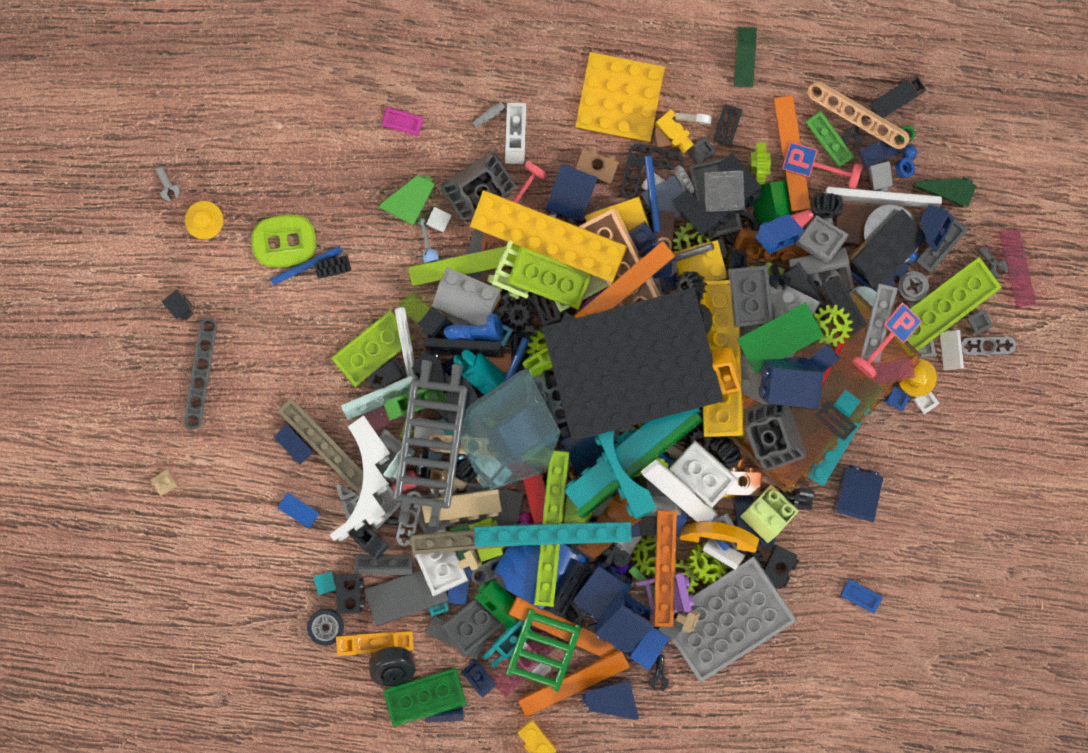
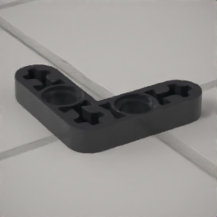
(639, 163)

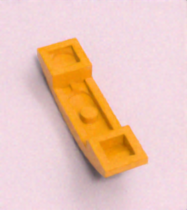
(720, 531)
(373, 642)

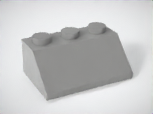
(822, 272)
(465, 297)

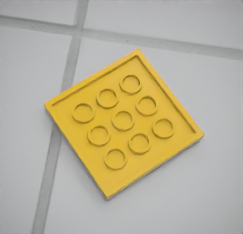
(620, 97)

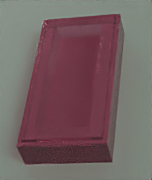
(894, 370)

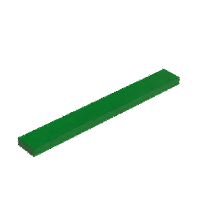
(640, 464)

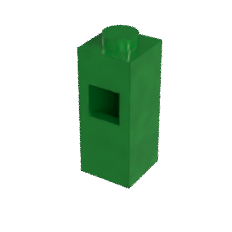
(497, 602)

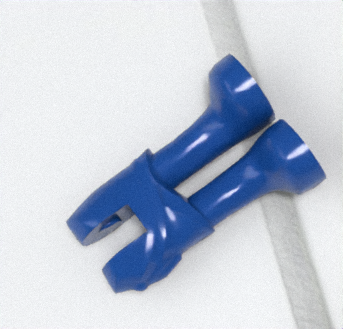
(490, 331)

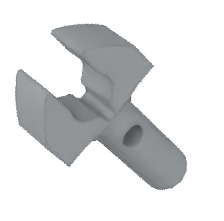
(166, 183)

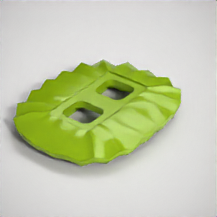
(284, 255)

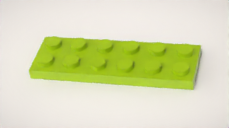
(952, 301)

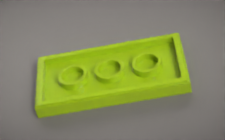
(549, 278)
(370, 349)

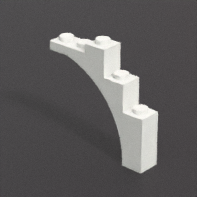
(372, 452)

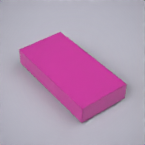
(402, 121)

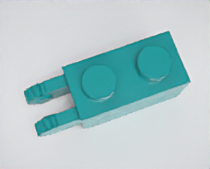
(479, 371)
(505, 643)

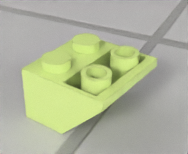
(769, 513)

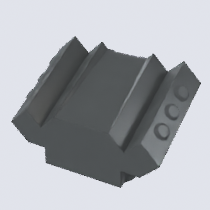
(467, 185)
(774, 435)

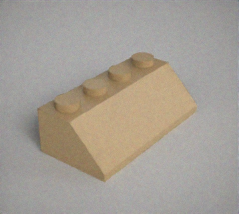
(468, 505)

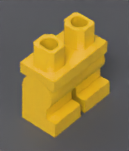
(674, 132)

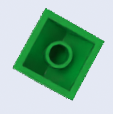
(773, 202)

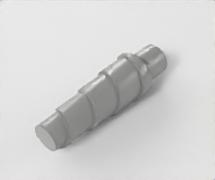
(489, 114)

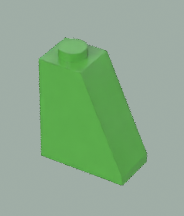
(410, 199)

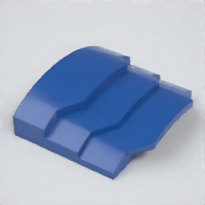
(520, 568)

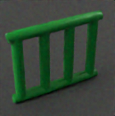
(525, 633)

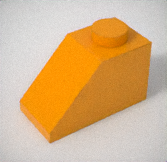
(727, 371)

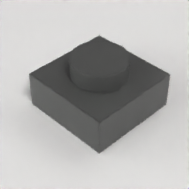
(980, 322)

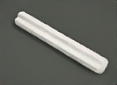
(405, 340)

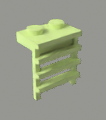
(500, 278)

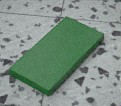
(780, 337)
(424, 697)

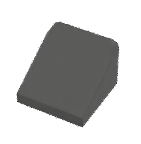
(701, 151)
(672, 632)

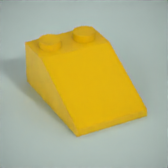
(707, 264)

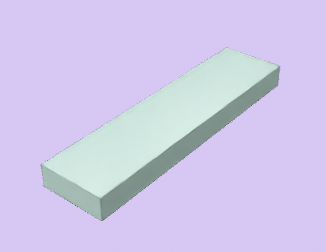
(376, 399)

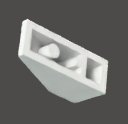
(515, 133)

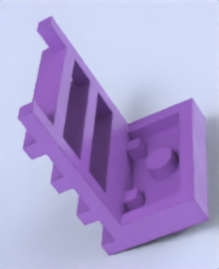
(682, 600)

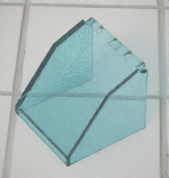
(509, 432)

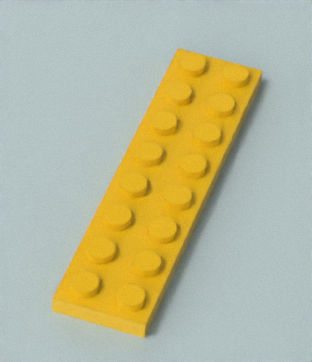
(548, 236)
(726, 416)

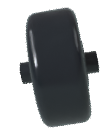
(392, 666)

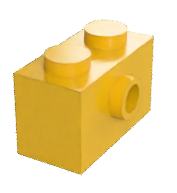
(535, 739)

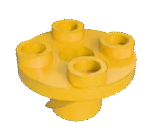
(204, 220)
(923, 382)

